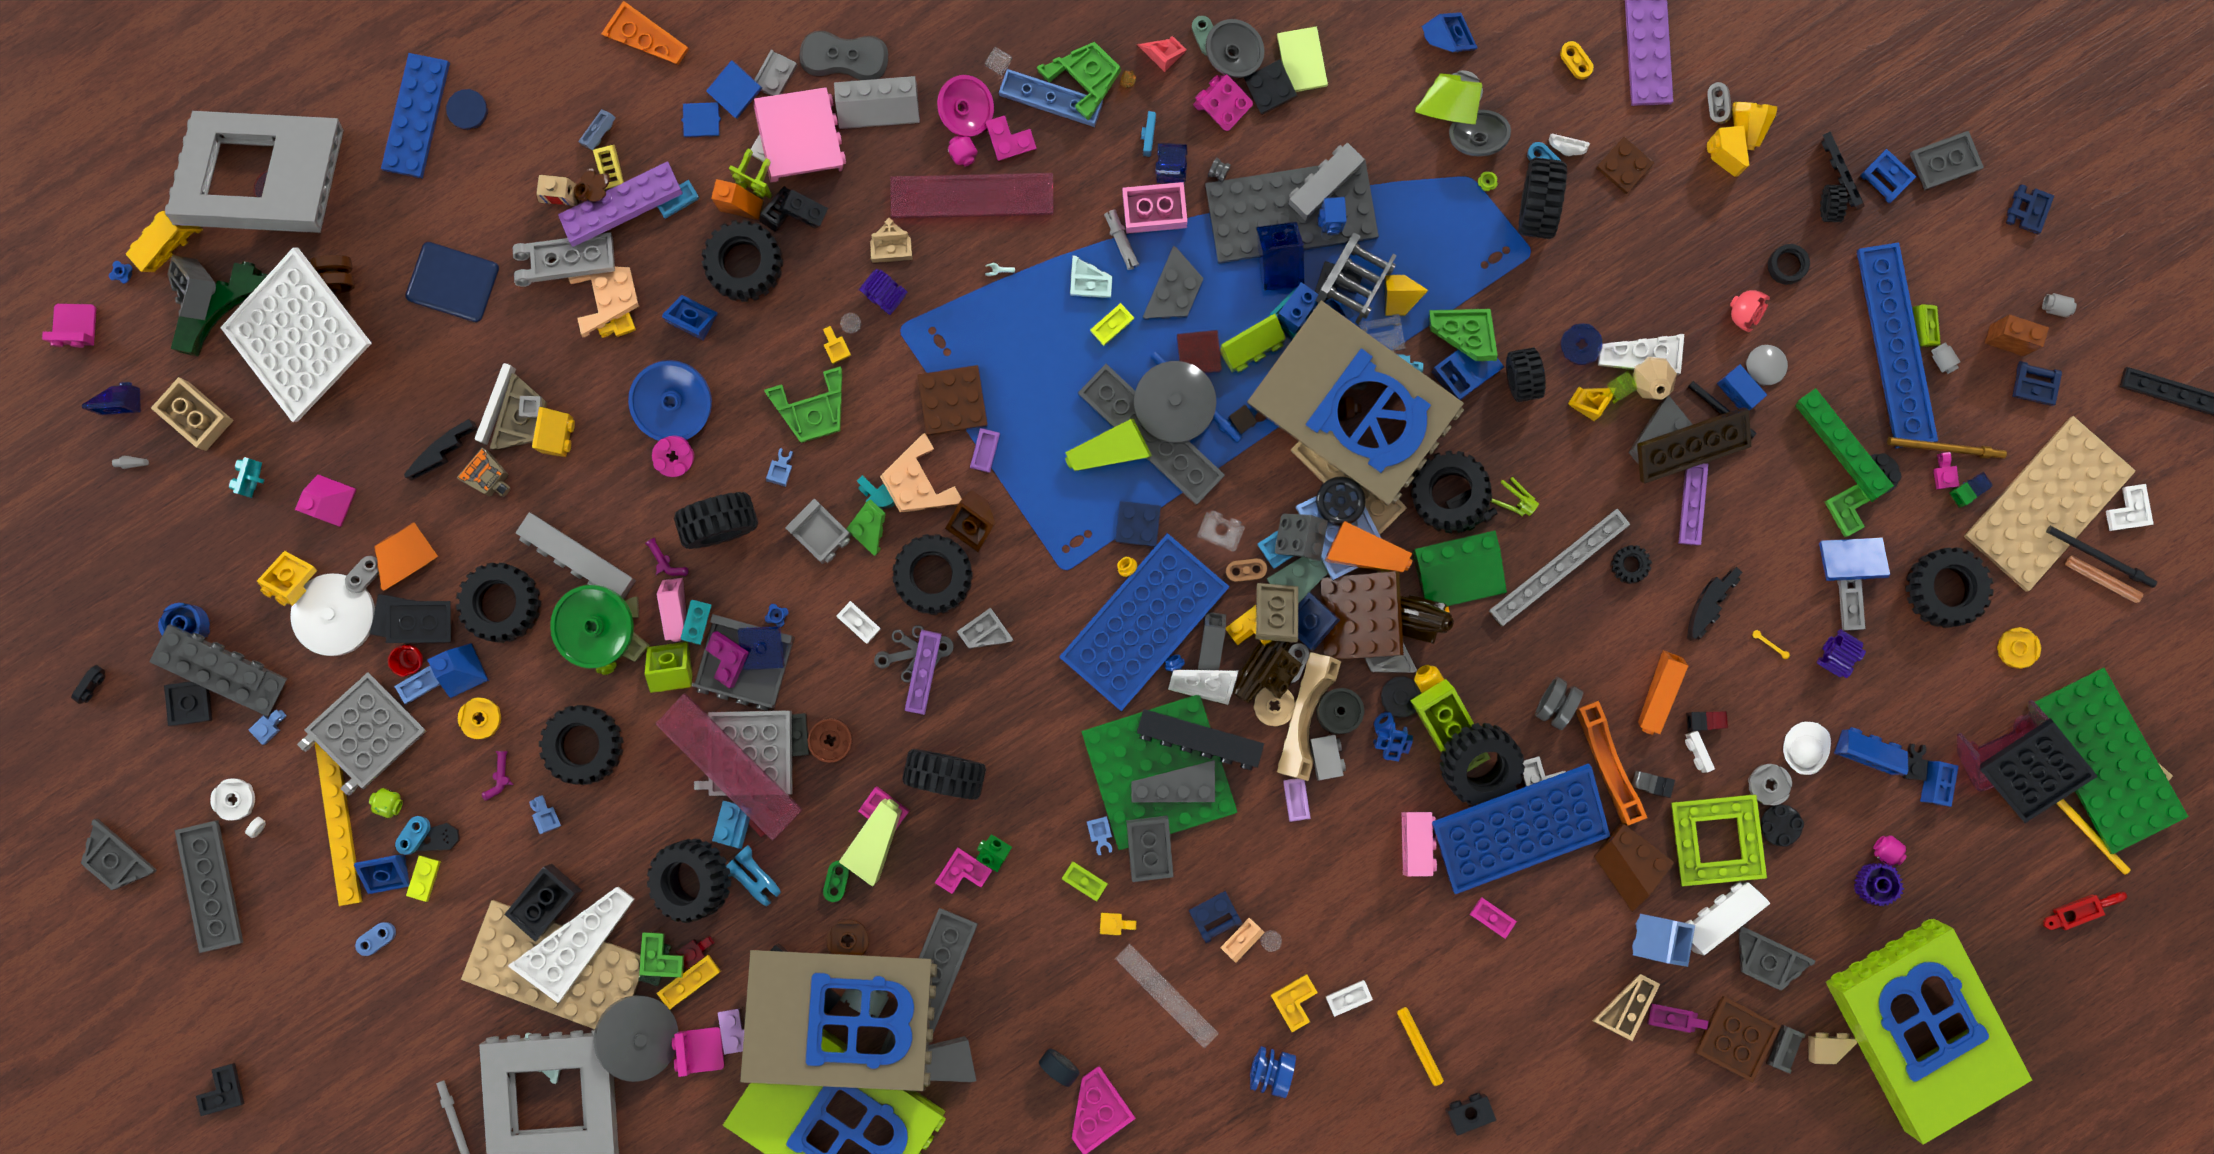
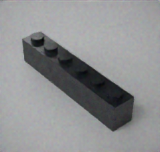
(1200, 738)

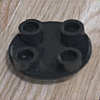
(1781, 825)

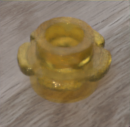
(1127, 79)

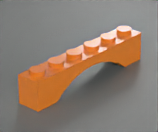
(1600, 741)

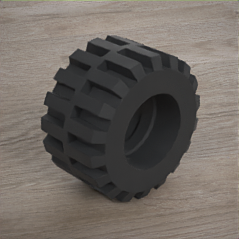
(1525, 374)

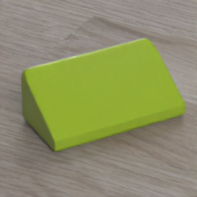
(1927, 325)

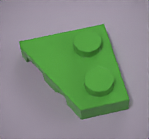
(868, 526)

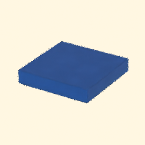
(734, 89)

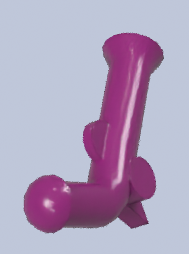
(664, 560)
(502, 780)

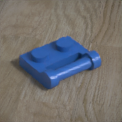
(1893, 171)

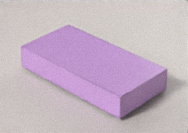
(1296, 799)

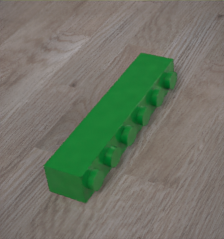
(1844, 445)

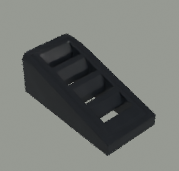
(769, 217)

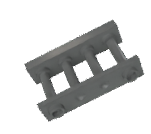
(1337, 277)

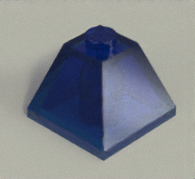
(115, 400)

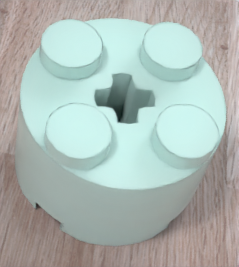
(877, 1000)

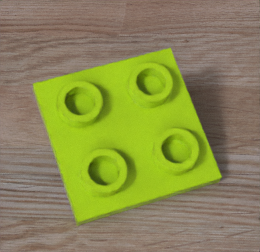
(757, 185)

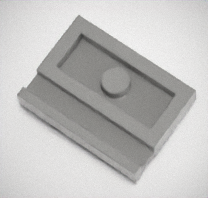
(775, 73)

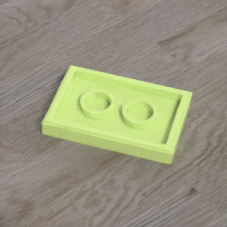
(1303, 58)

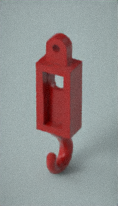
(2084, 910)

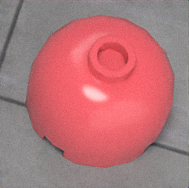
(1748, 309)

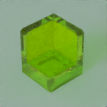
(1622, 386)

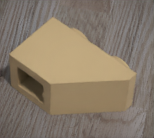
(1829, 1049)

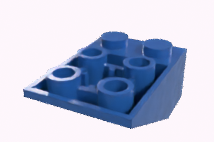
(1463, 375)

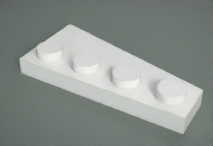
(1629, 354)

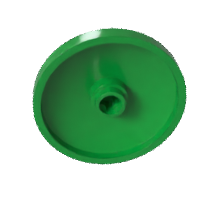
(592, 626)

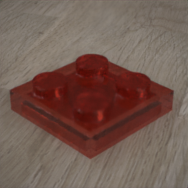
(1200, 350)

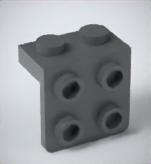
(1301, 536)

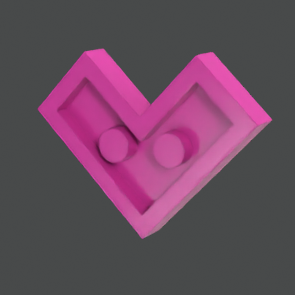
(1007, 144)
(960, 866)

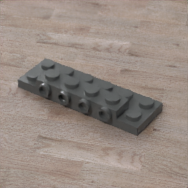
(218, 669)

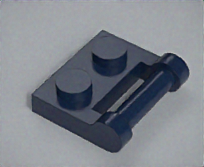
(2034, 389)
(1212, 910)

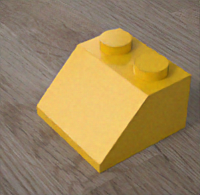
(1729, 149)
(553, 432)

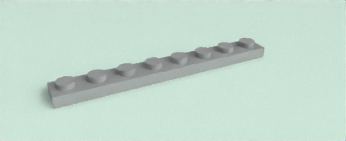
(1559, 567)

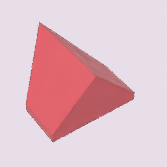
(1163, 52)

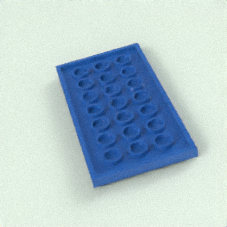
(1144, 622)
(1521, 828)

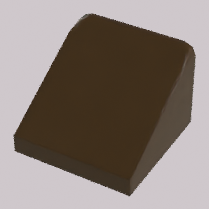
(1242, 419)

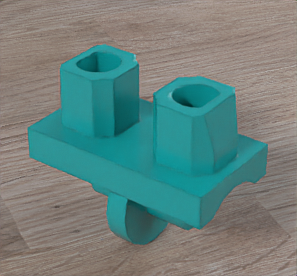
(247, 477)

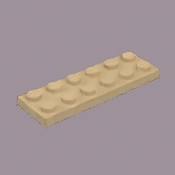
(1379, 512)

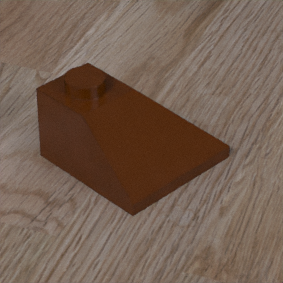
(972, 520)

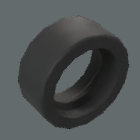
(1802, 256)

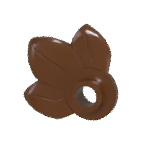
(591, 186)

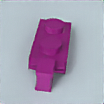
(1674, 1018)

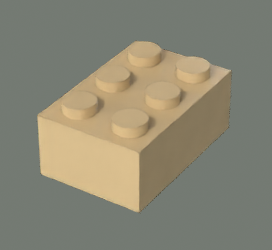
(192, 414)

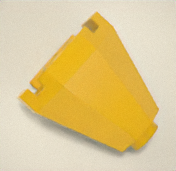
(1755, 119)

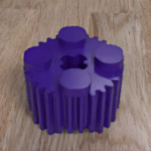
(883, 291)
(1841, 654)
(1867, 881)

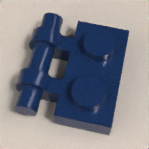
(2036, 210)

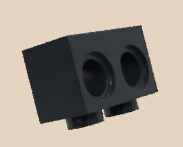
(803, 209)

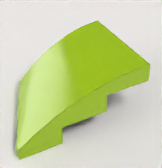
(1452, 99)

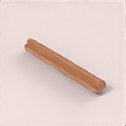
(2104, 579)

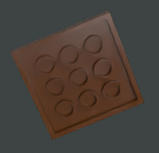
(1367, 614)

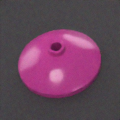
(975, 103)

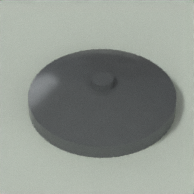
(1175, 402)
(635, 1038)

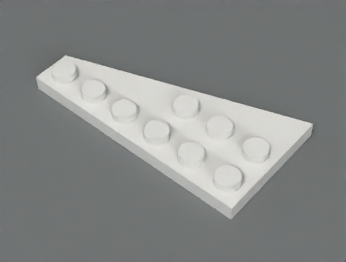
(566, 952)

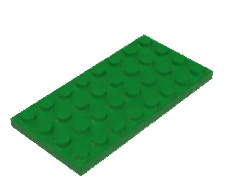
(2131, 790)

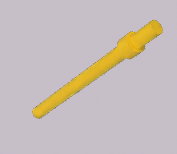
(2093, 836)

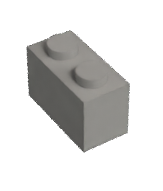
(1326, 757)

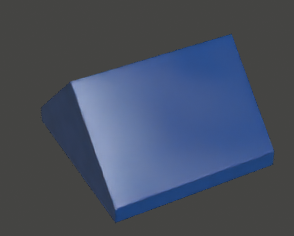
(690, 317)
(383, 873)

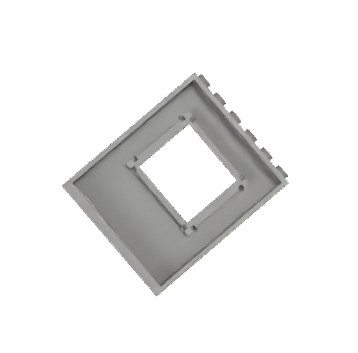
(295, 181)
(545, 1054)

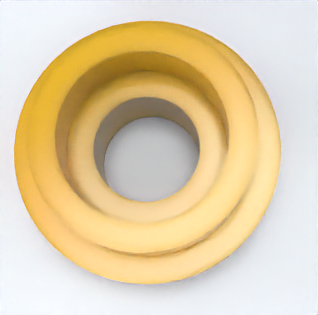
(1126, 566)

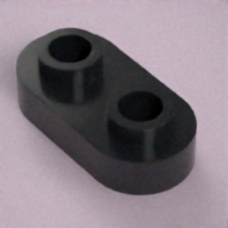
(89, 682)

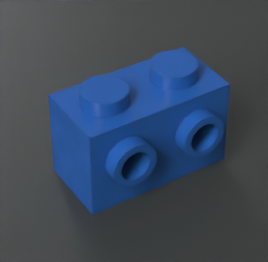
(1332, 215)
(1297, 308)

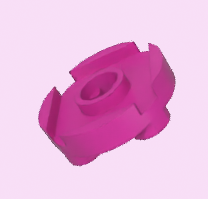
(682, 449)

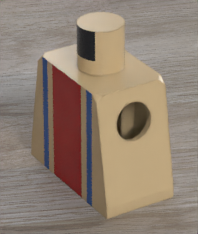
(555, 190)

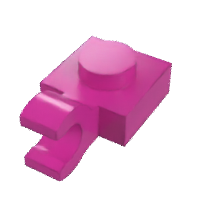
(1945, 475)

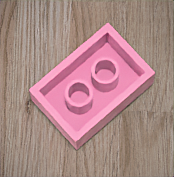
(1154, 207)
(1418, 844)

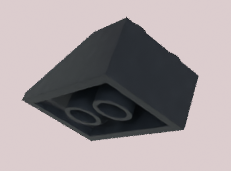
(543, 901)

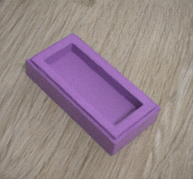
(985, 450)

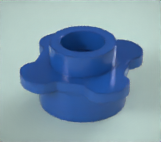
(126, 272)
(782, 612)

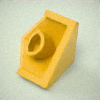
(1401, 294)
(1591, 401)

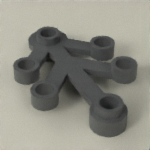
(910, 653)

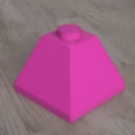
(326, 500)

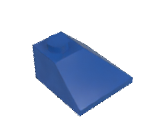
(1449, 33)
(458, 670)

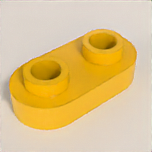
(1578, 60)

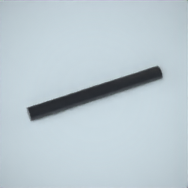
(1712, 401)

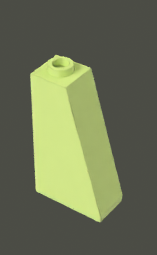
(870, 847)

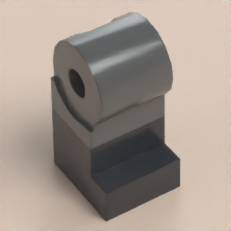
(1653, 784)

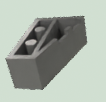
(192, 286)
(1665, 419)

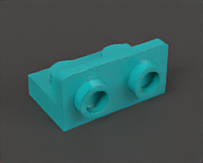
(695, 622)

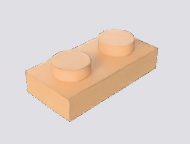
(1242, 940)

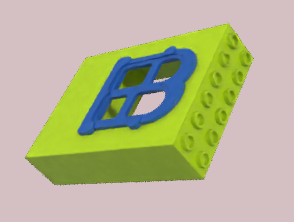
(1958, 1074)
(782, 1115)

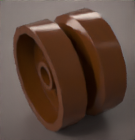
(334, 272)

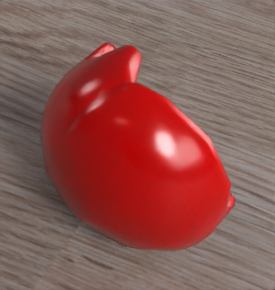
(405, 660)

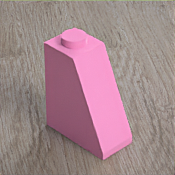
(672, 608)

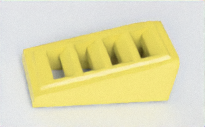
(614, 157)

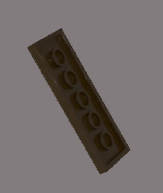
(1694, 445)

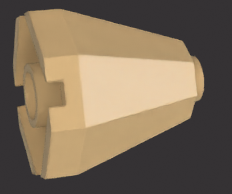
(1654, 378)

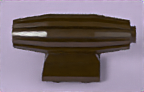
(1424, 618)
(1269, 668)

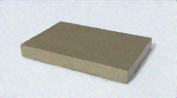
(1276, 612)

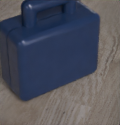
(452, 282)

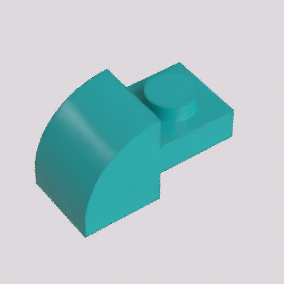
(879, 496)

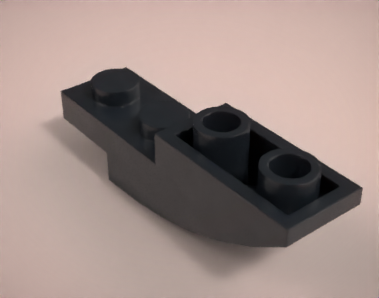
(1706, 608)

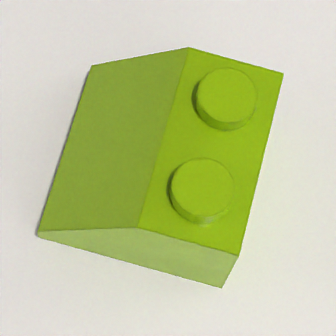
(668, 667)

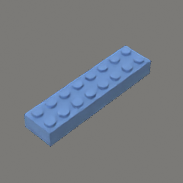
(1045, 96)

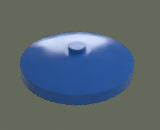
(670, 400)

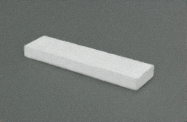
(494, 405)

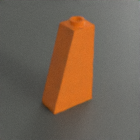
(1364, 550)
(1662, 692)

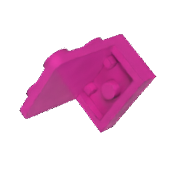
(1223, 101)
(72, 325)
(698, 1051)

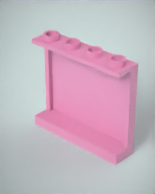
(799, 133)

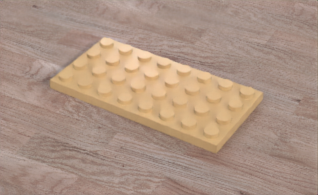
(2058, 488)
(606, 978)

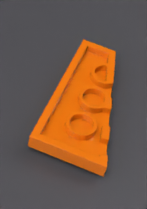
(641, 33)

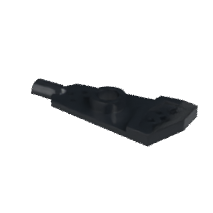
(437, 838)

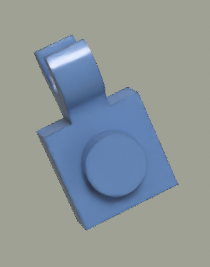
(267, 727)
(545, 817)

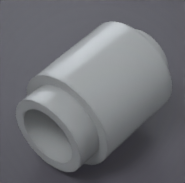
(2059, 305)
(1945, 358)

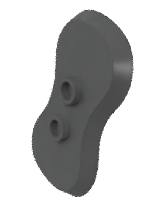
(858, 57)

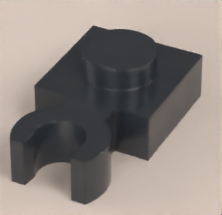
(1916, 765)

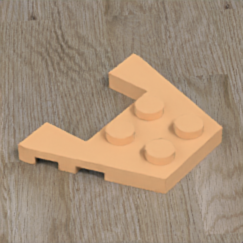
(613, 295)
(909, 484)

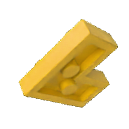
(1244, 627)
(1289, 1000)

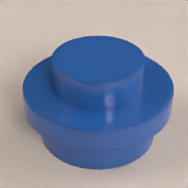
(1174, 662)

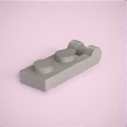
(1851, 605)

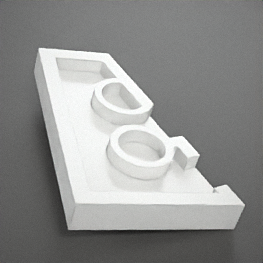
(1209, 684)

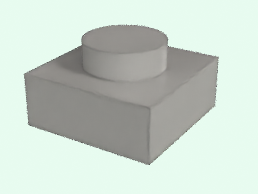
(529, 406)

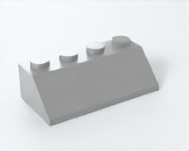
(877, 102)

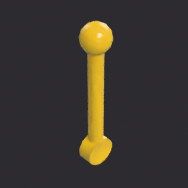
(1757, 634)

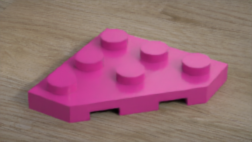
(1098, 1111)

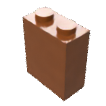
(2016, 335)

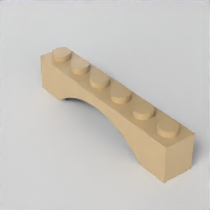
(1296, 756)

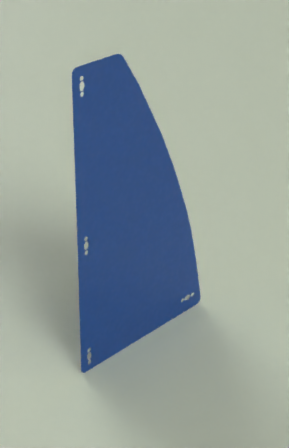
(1040, 350)

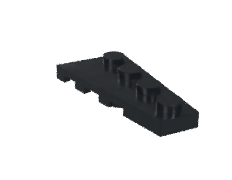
(1838, 163)

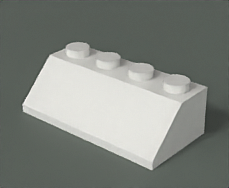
(1726, 916)

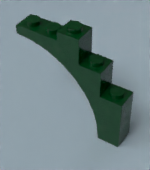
(192, 332)

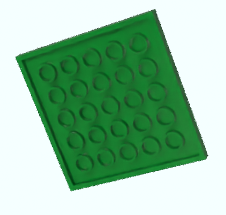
(1123, 757)

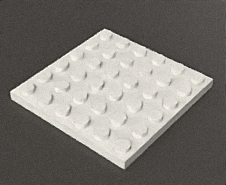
(295, 335)

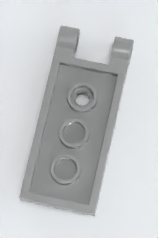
(586, 258)

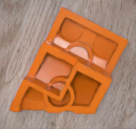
(402, 555)

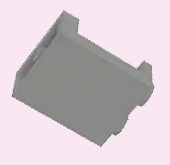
(819, 531)

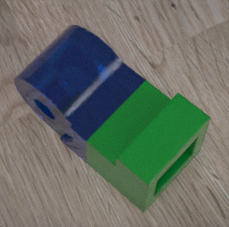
(1970, 489)

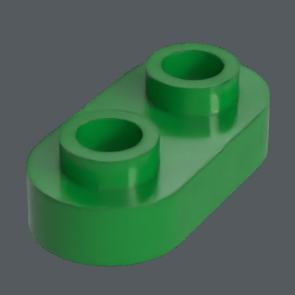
(836, 881)

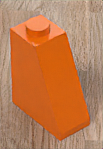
(736, 200)

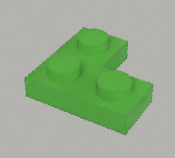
(1843, 509)
(654, 962)

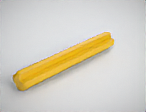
(1420, 1046)

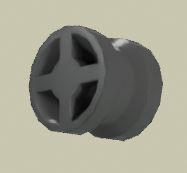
(1219, 169)

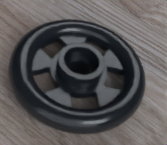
(1330, 487)

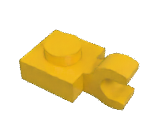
(620, 326)
(835, 347)
(1112, 924)

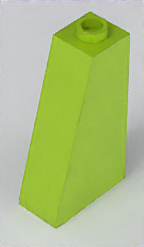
(1111, 447)

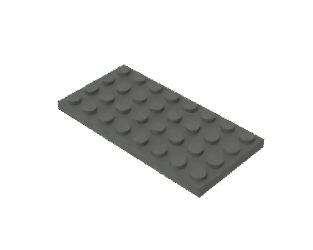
(1263, 200)

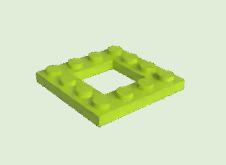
(1691, 870)

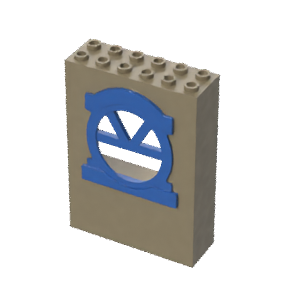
(1314, 373)

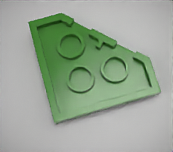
(1467, 331)

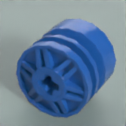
(1272, 1072)

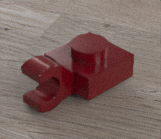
(694, 952)

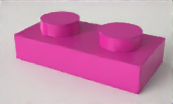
(1493, 918)

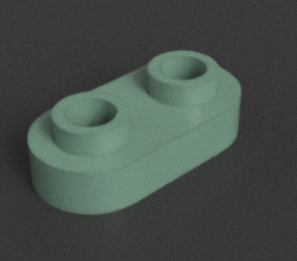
(1201, 33)

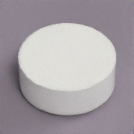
(255, 827)

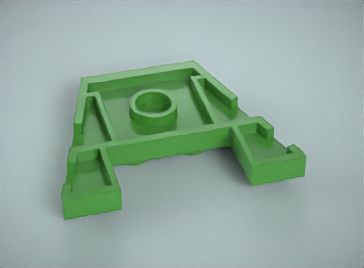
(1091, 69)
(815, 415)

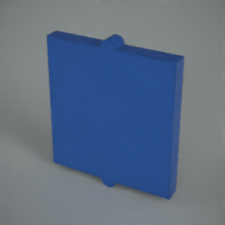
(701, 119)

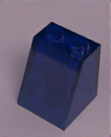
(1280, 256)

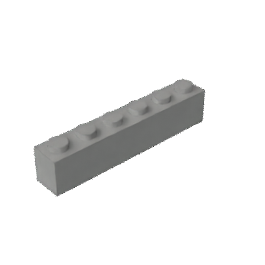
(574, 555)

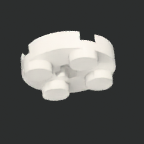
(226, 789)

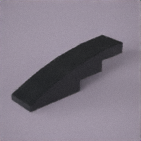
(435, 454)

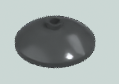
(1241, 41)
(1483, 139)

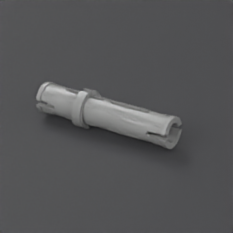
(1121, 239)

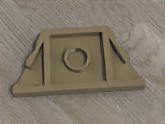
(511, 428)

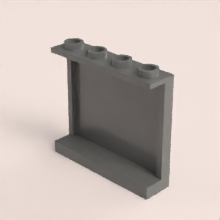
(752, 685)

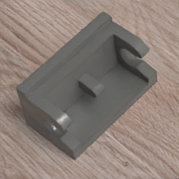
(1785, 1048)

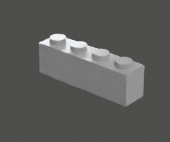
(1326, 181)

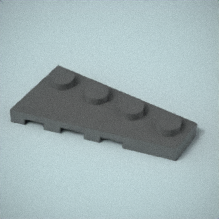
(1181, 785)

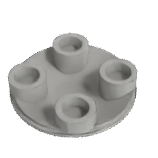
(1767, 365)

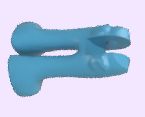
(763, 880)

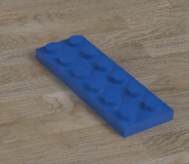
(415, 115)

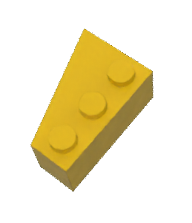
(158, 242)

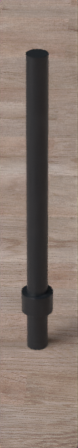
(2134, 574)

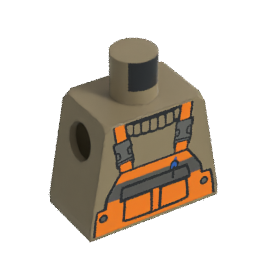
(485, 474)

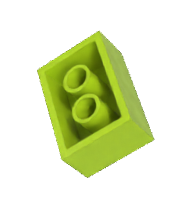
(1442, 713)

